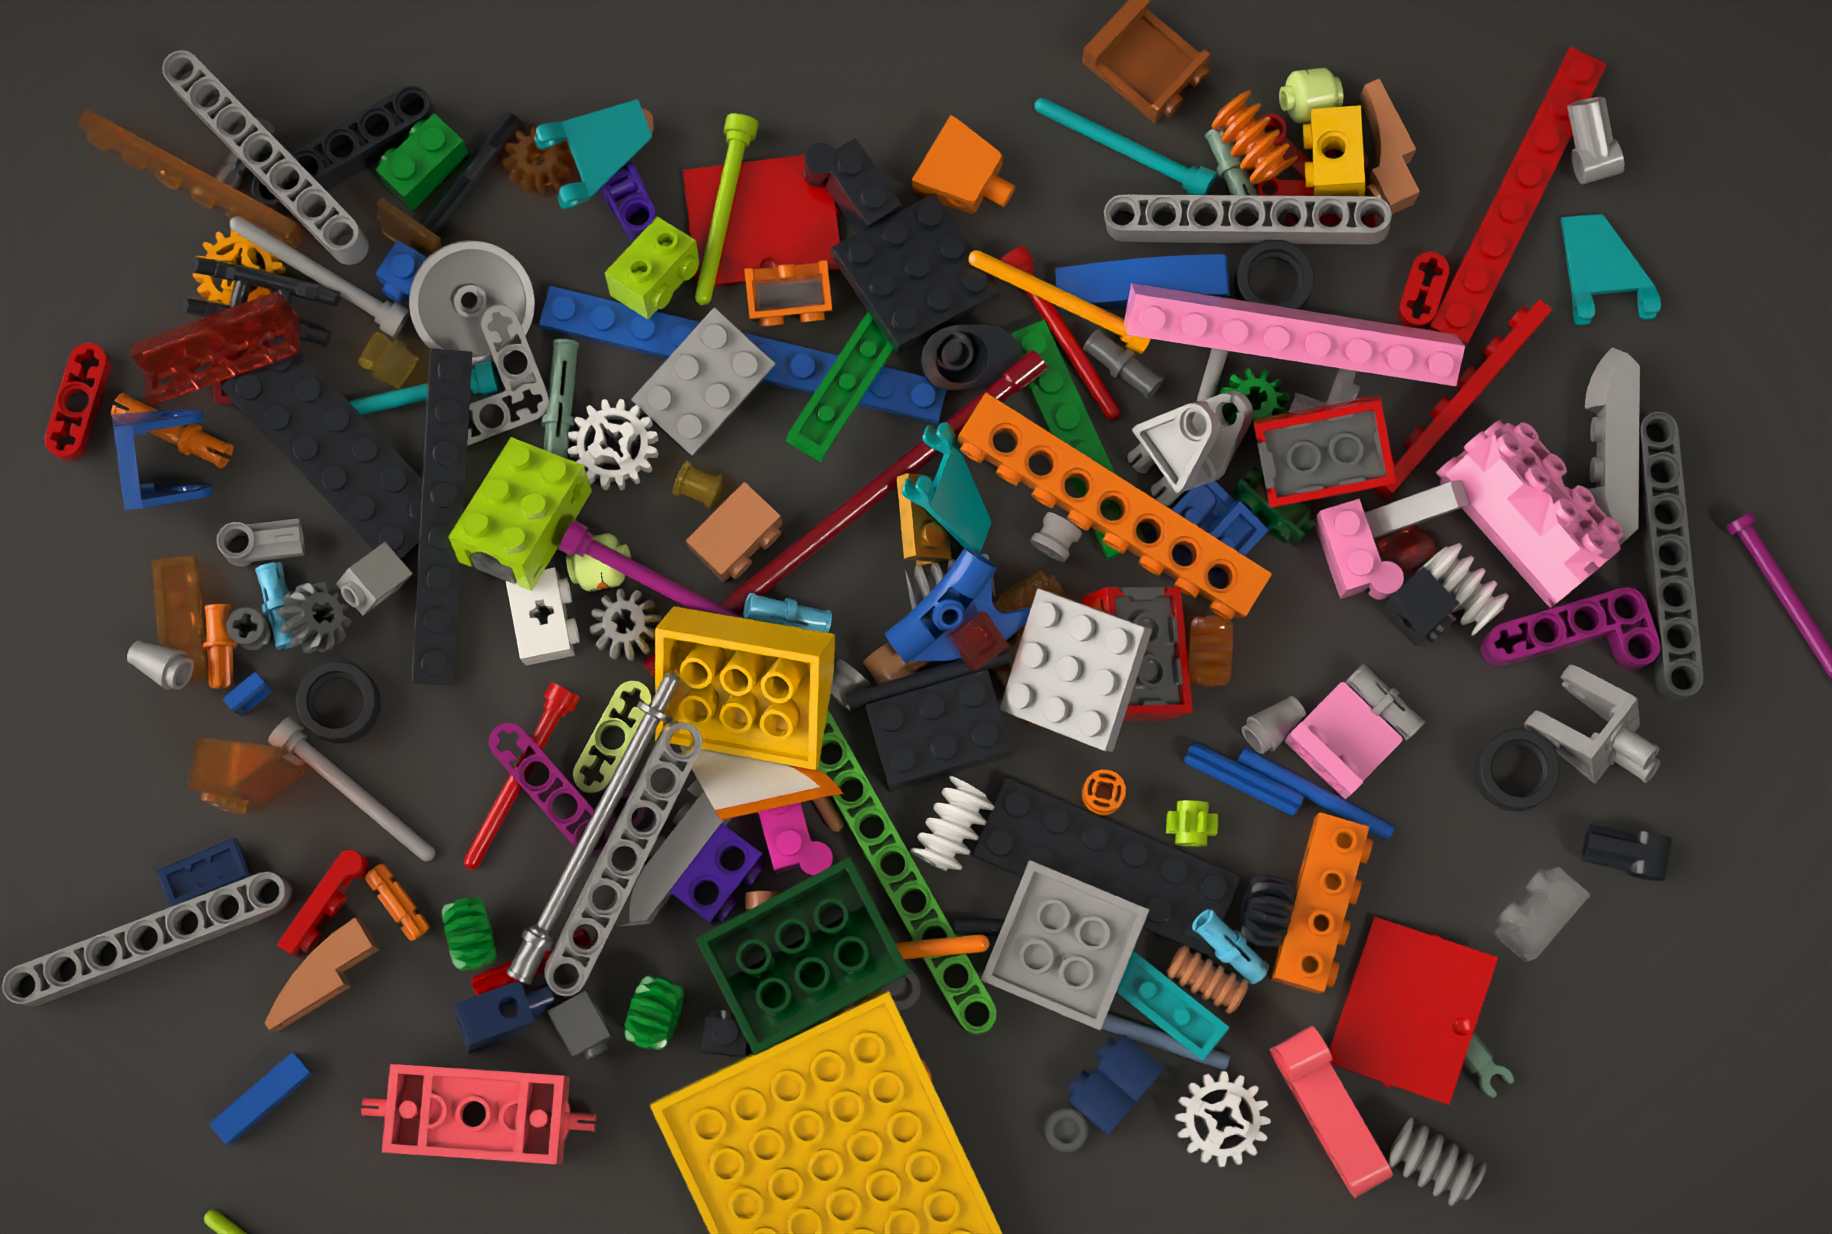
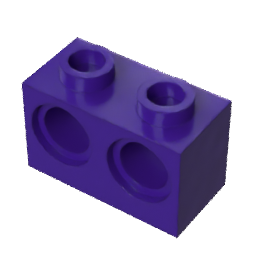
(708, 869)

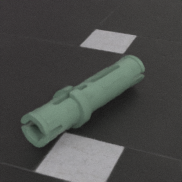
(563, 356)

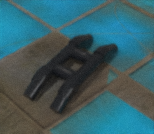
(244, 278)

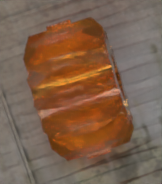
(528, 172)
(1210, 651)

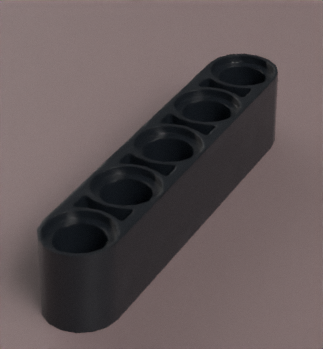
(355, 133)

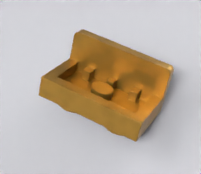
(922, 534)

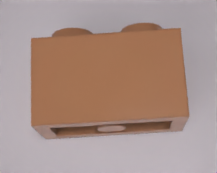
(735, 533)

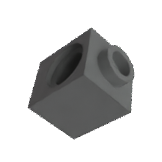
(582, 1026)

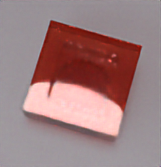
(1407, 547)
(978, 640)

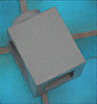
(373, 579)

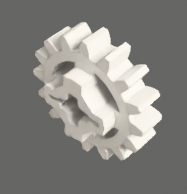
(627, 436)
(1231, 1101)

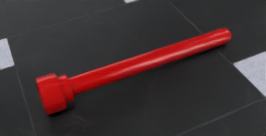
(1022, 259)
(557, 704)

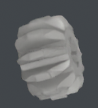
(619, 610)

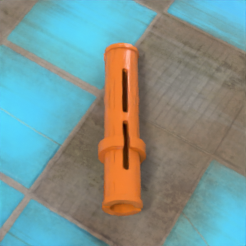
(188, 438)

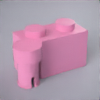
(1353, 553)

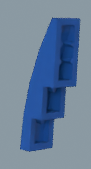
(1110, 282)

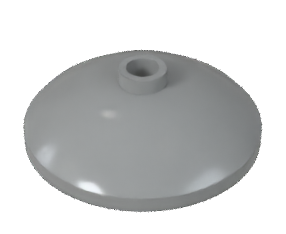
(465, 268)

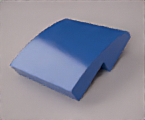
(1221, 517)

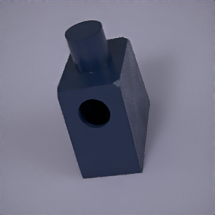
(485, 1025)

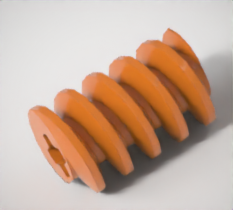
(1252, 139)

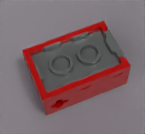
(1325, 451)
(1163, 678)

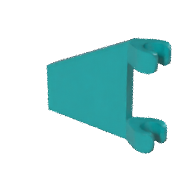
(599, 146)
(1602, 265)
(952, 494)

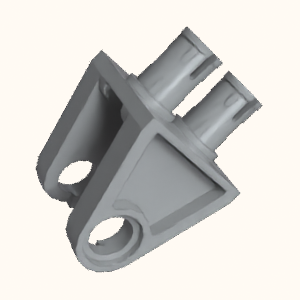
(1190, 444)
(1616, 741)

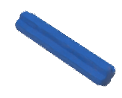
(1243, 779)

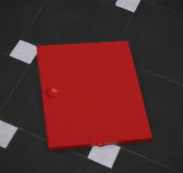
(771, 220)
(1412, 1010)

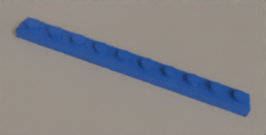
(796, 366)

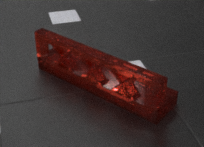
(217, 340)

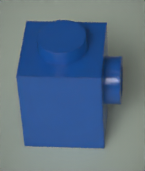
(399, 271)

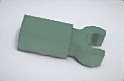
(1480, 1062)

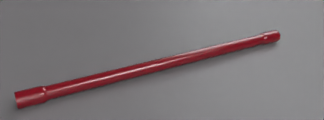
(1012, 381)

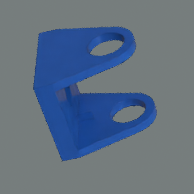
(149, 495)

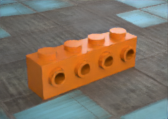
(1321, 902)

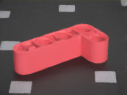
(1330, 1111)

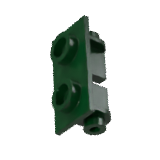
(1283, 520)

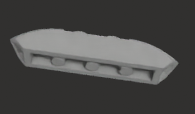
(1616, 401)
(670, 859)

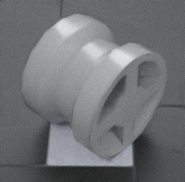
(1056, 537)
(844, 681)

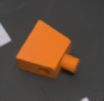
(962, 170)

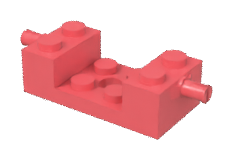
(523, 1120)

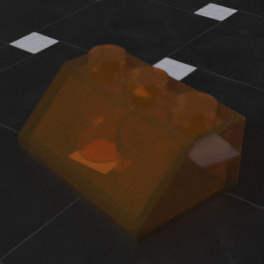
(241, 774)

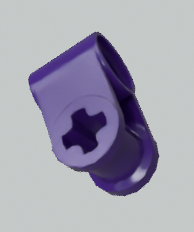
(628, 197)

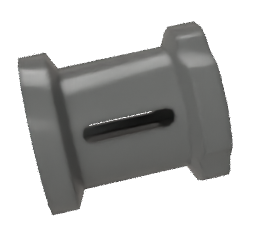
(243, 618)

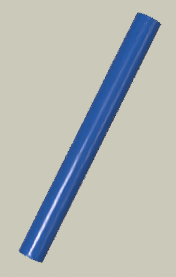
(1315, 793)

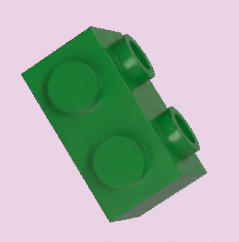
(422, 161)

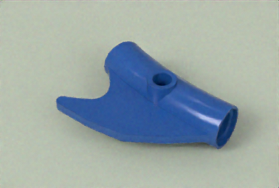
(965, 592)

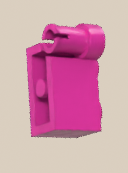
(791, 842)

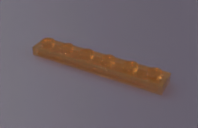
(176, 172)

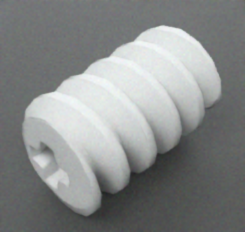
(1466, 586)
(953, 826)

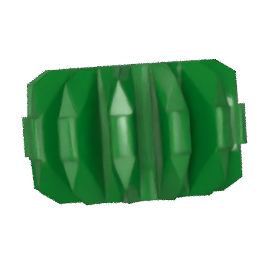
(1258, 388)
(469, 933)
(654, 1012)

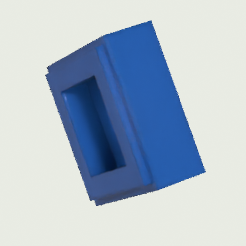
(248, 694)

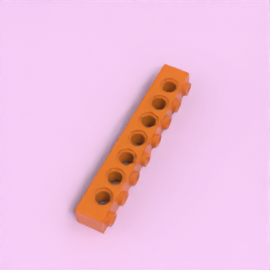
(1244, 576)

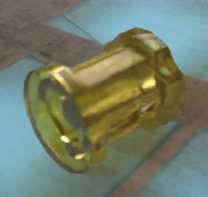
(698, 485)

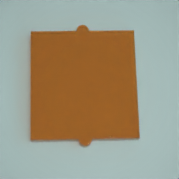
(401, 227)

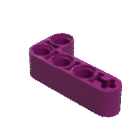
(1567, 634)
(555, 785)

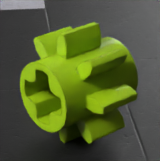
(1192, 823)

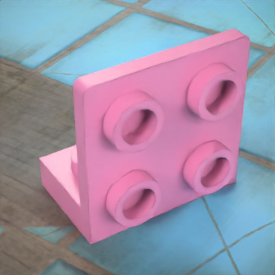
(1343, 740)

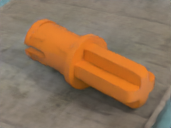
(219, 646)

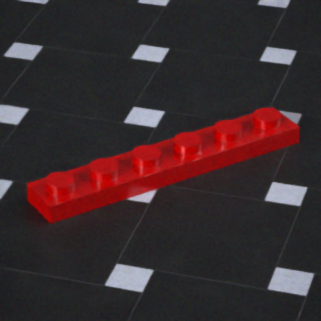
(1472, 385)

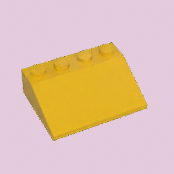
(747, 685)

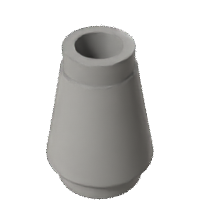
(162, 664)
(1272, 725)

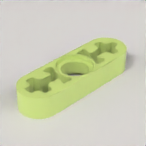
(589, 761)

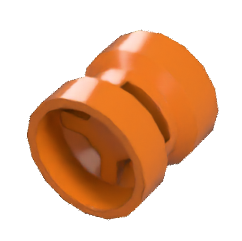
(1103, 799)

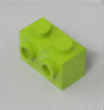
(653, 268)

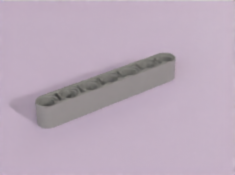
(254, 142)
(1265, 208)
(622, 878)
(128, 937)

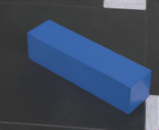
(261, 1098)

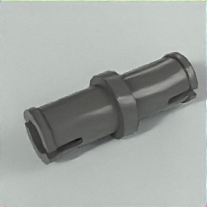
(1123, 364)

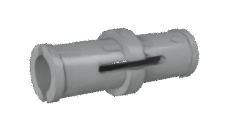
(1385, 701)

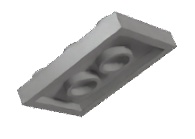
(704, 381)

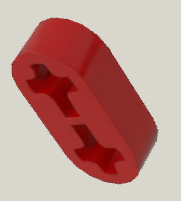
(1414, 287)

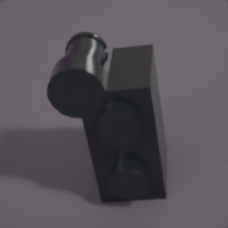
(851, 182)

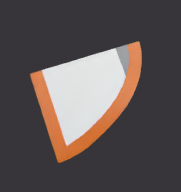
(752, 785)

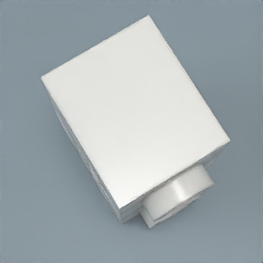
(547, 641)

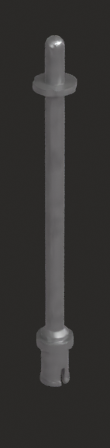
(539, 936)

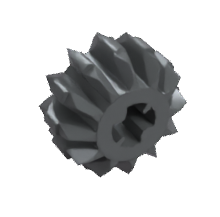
(328, 612)

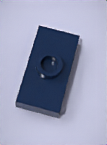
(204, 872)

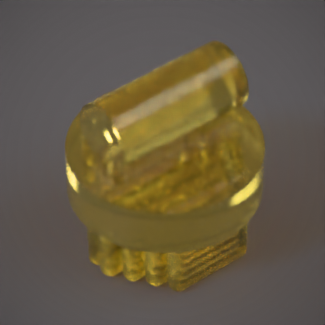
(387, 360)

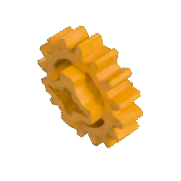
(243, 253)

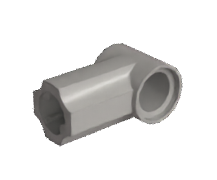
(1596, 150)
(266, 541)

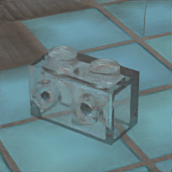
(1541, 914)

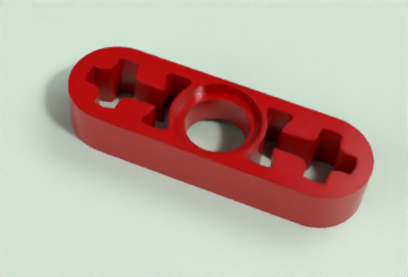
(98, 377)

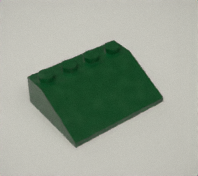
(802, 955)

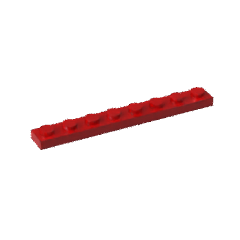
(1516, 197)

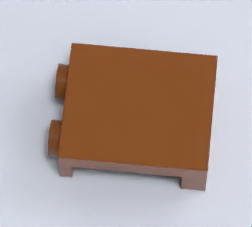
(1145, 60)

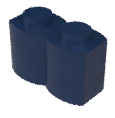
(1114, 1084)

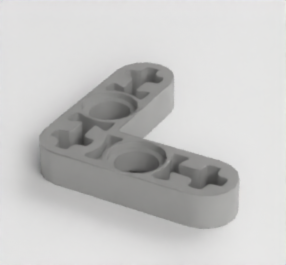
(513, 383)

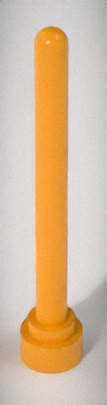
(1058, 297)

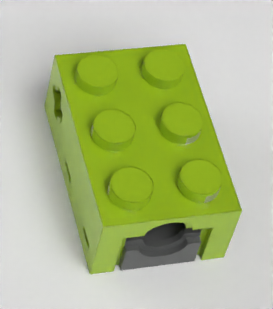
(520, 513)

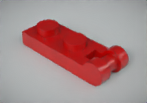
(324, 902)

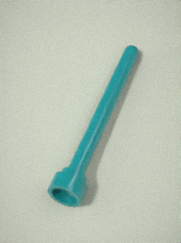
(1195, 180)
(483, 381)

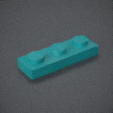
(1171, 1007)

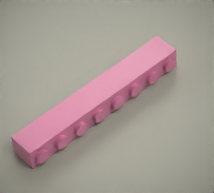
(1293, 334)

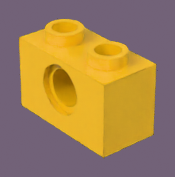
(1340, 130)

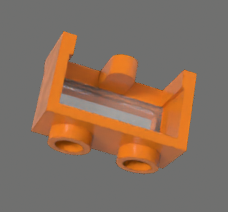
(788, 292)

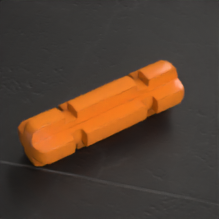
(397, 902)

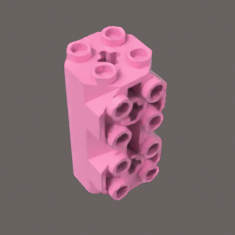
(1526, 511)

